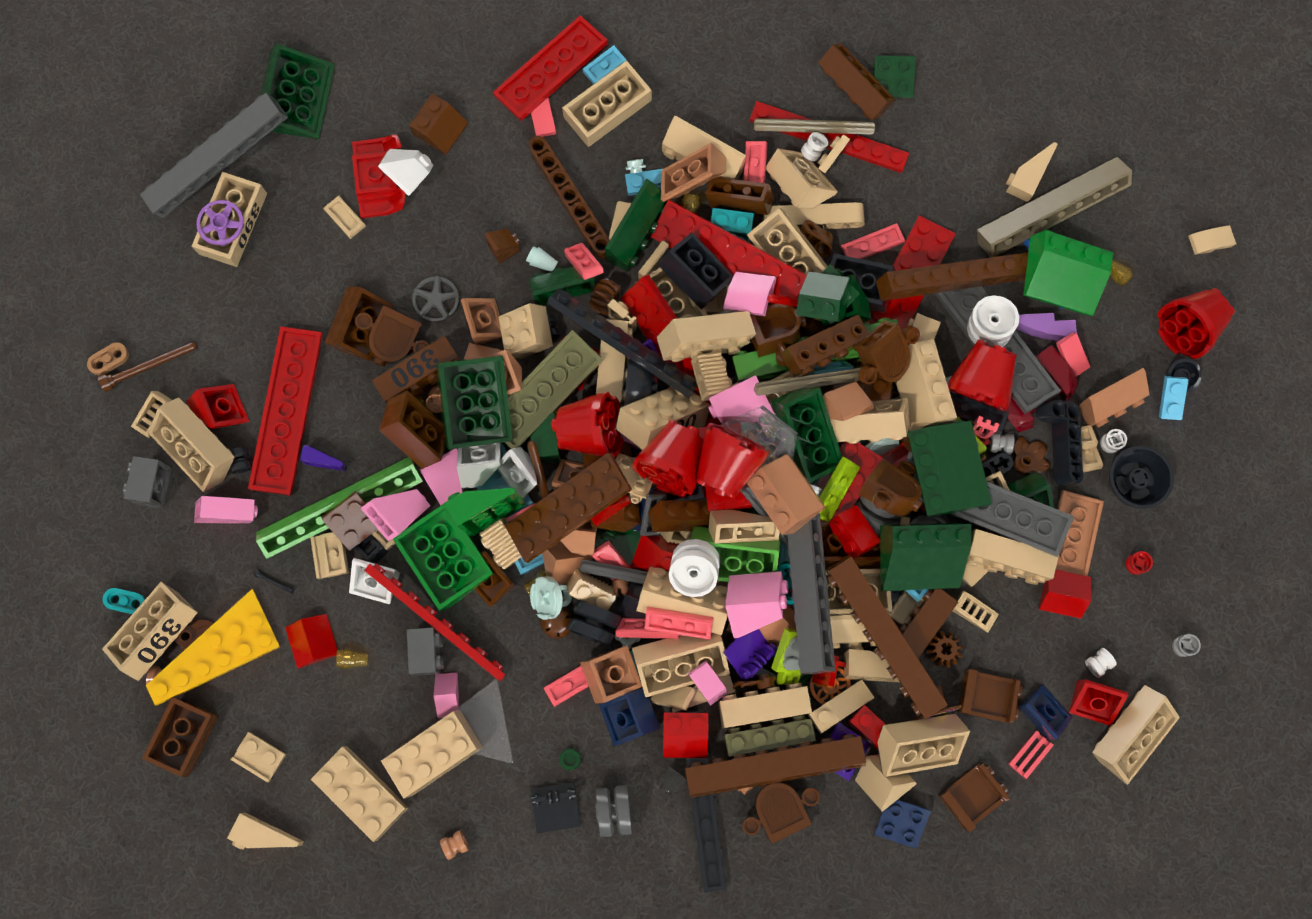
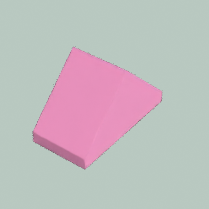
(708, 683)
(446, 694)

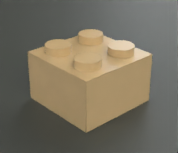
(525, 330)

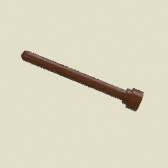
(108, 382)
(538, 469)

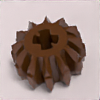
(603, 295)
(952, 649)

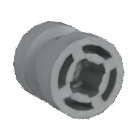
(1001, 443)
(1190, 643)

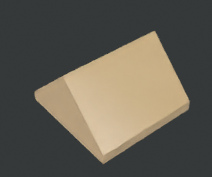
(879, 788)

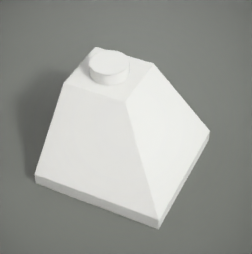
(406, 168)
(477, 464)
(518, 471)

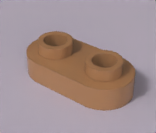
(109, 359)

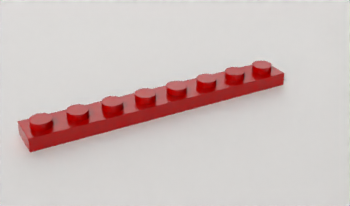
(857, 146)
(428, 615)

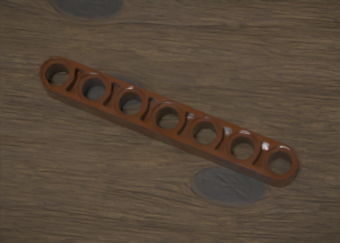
(568, 188)

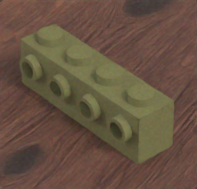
(769, 737)

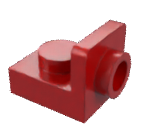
(829, 677)

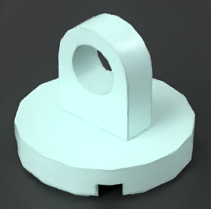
(547, 597)

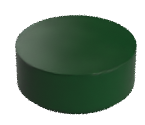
(570, 759)

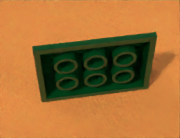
(300, 88)
(474, 402)
(949, 468)
(923, 555)

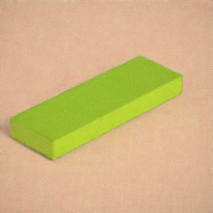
(837, 487)

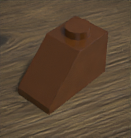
(502, 244)

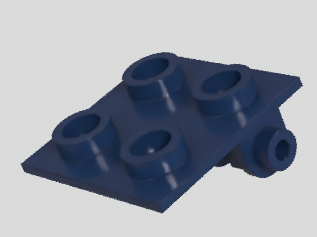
(903, 823)

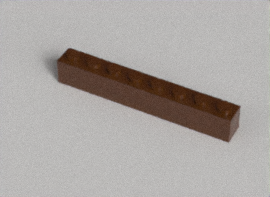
(952, 276)
(886, 636)
(775, 766)

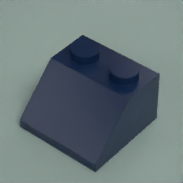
(629, 716)

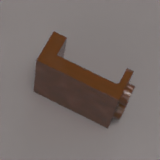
(990, 696)
(974, 796)

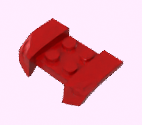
(374, 189)

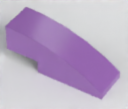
(1045, 326)

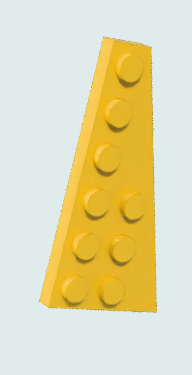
(228, 644)

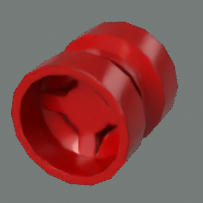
(1143, 561)

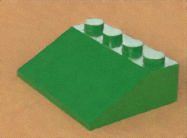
(1066, 272)
(480, 509)
(443, 558)

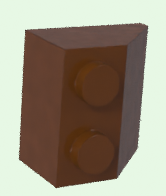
(438, 124)

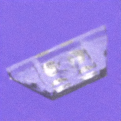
(765, 429)
(488, 722)

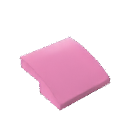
(749, 293)

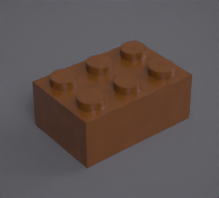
(414, 429)
(180, 737)

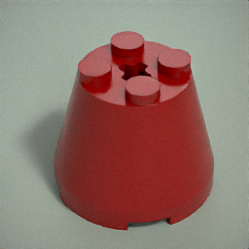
(1194, 322)
(986, 375)
(589, 425)
(671, 459)
(728, 460)

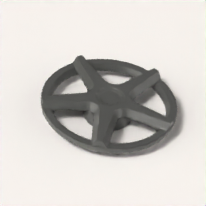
(435, 298)

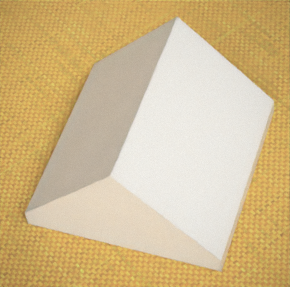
(366, 586)

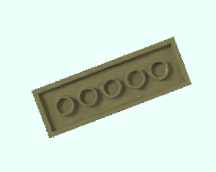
(550, 386)

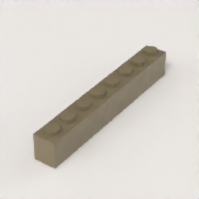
(1054, 207)

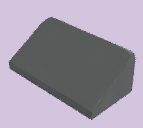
(651, 500)

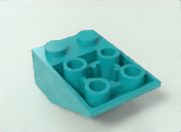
(734, 221)

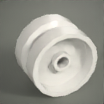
(993, 321)
(694, 568)

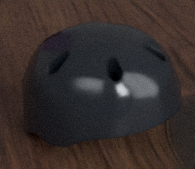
(1192, 368)

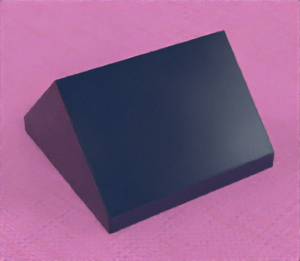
(1046, 713)

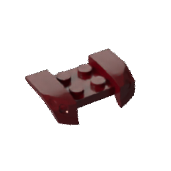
(1062, 376)

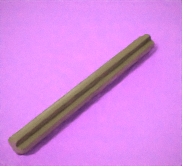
(820, 126)
(807, 381)

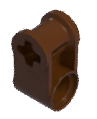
(816, 236)

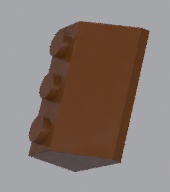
(343, 332)

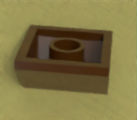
(496, 585)

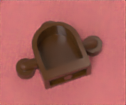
(776, 330)
(390, 335)
(886, 352)
(893, 488)
(780, 811)

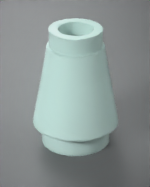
(540, 259)

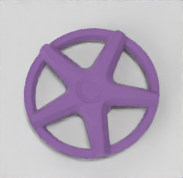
(220, 222)

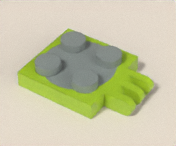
(787, 659)

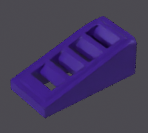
(319, 459)

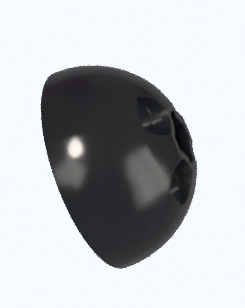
(639, 383)
(1150, 474)

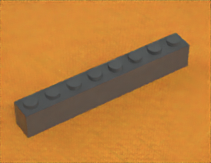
(213, 155)
(811, 599)

